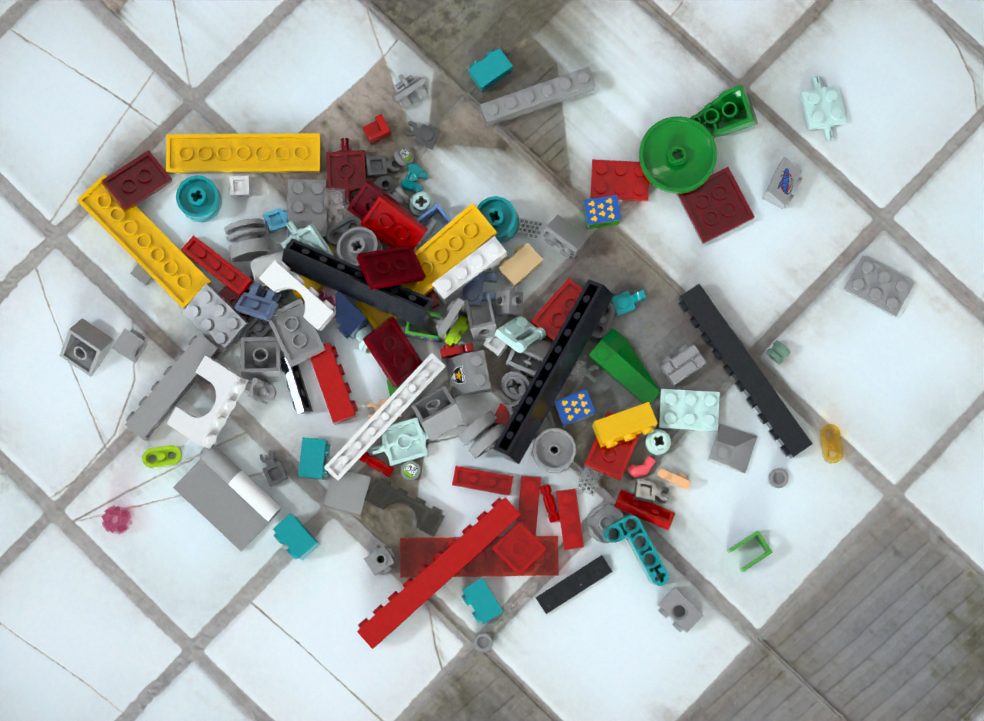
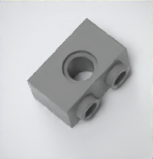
(130, 344)
(691, 613)

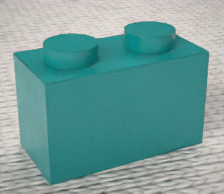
(490, 69)
(313, 458)
(482, 601)

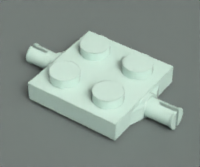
(823, 108)
(307, 235)
(403, 442)

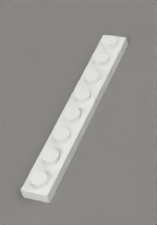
(384, 417)

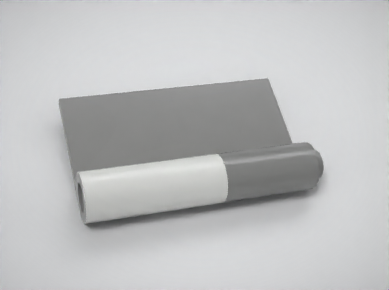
(227, 497)

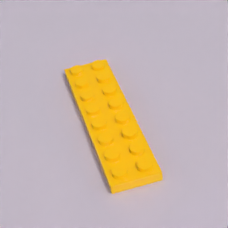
(243, 153)
(145, 244)
(442, 253)

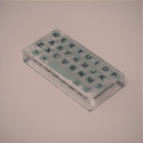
(529, 229)
(588, 481)

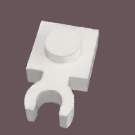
(494, 344)

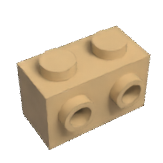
(520, 265)

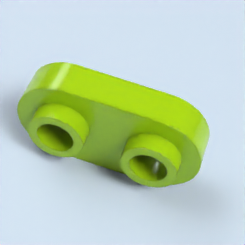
(454, 335)
(162, 456)

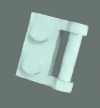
(517, 329)

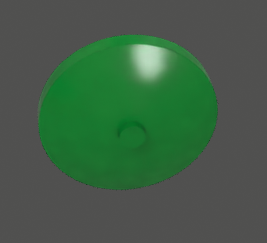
(677, 154)

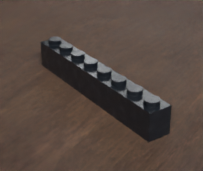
(351, 281)

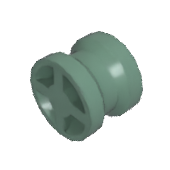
(778, 352)

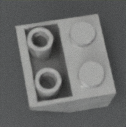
(565, 237)
(530, 359)

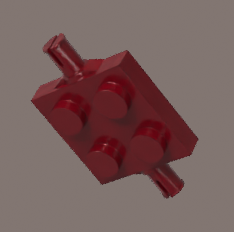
(346, 169)

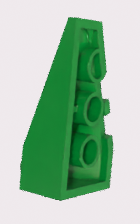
(727, 113)
(621, 363)

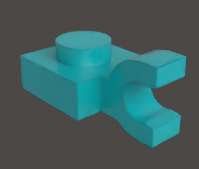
(625, 303)

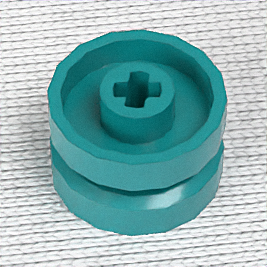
(501, 208)
(201, 209)

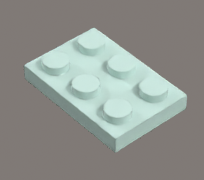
(689, 410)

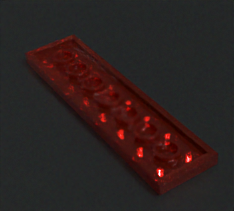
(420, 551)

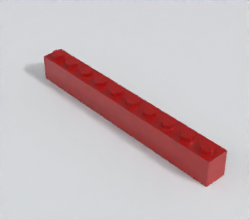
(438, 573)

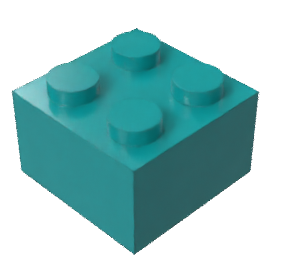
(296, 537)

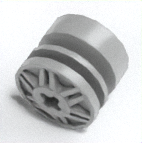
(246, 236)

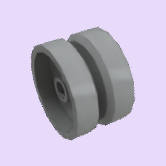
(357, 241)
(481, 432)
(565, 454)

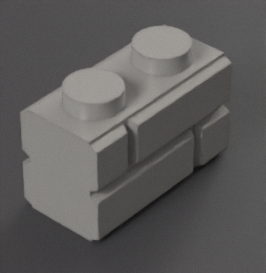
(683, 364)

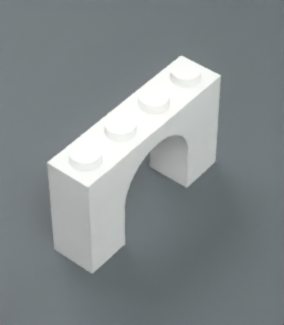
(485, 257)
(228, 389)

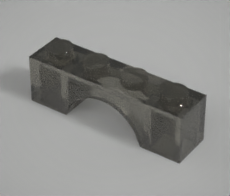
(383, 495)

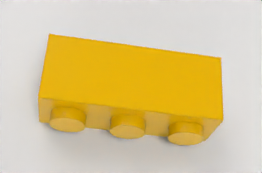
(625, 425)

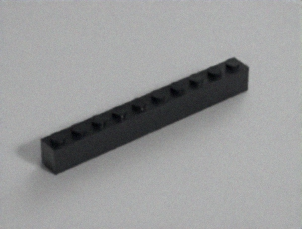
(553, 371)
(744, 371)

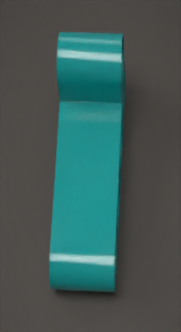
(640, 552)

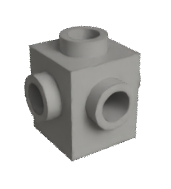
(509, 303)
(373, 563)

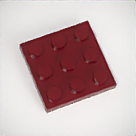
(716, 206)

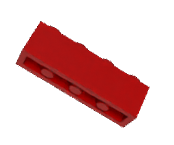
(332, 385)

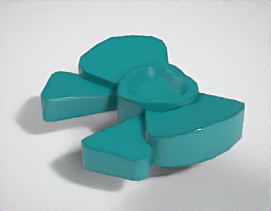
(413, 174)

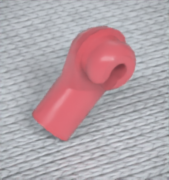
(641, 470)

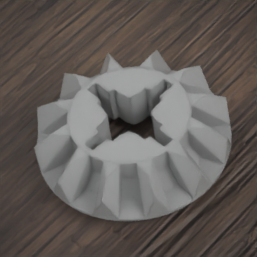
(512, 390)

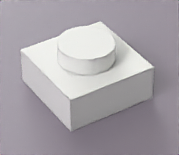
(239, 186)

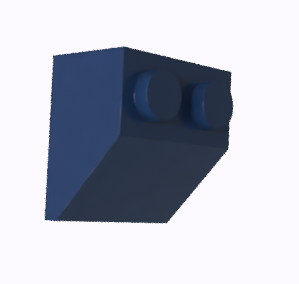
(348, 317)

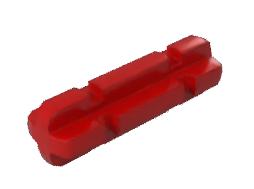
(377, 464)
(550, 504)

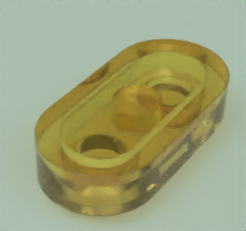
(833, 443)

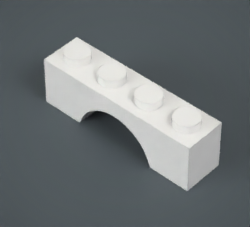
(316, 311)

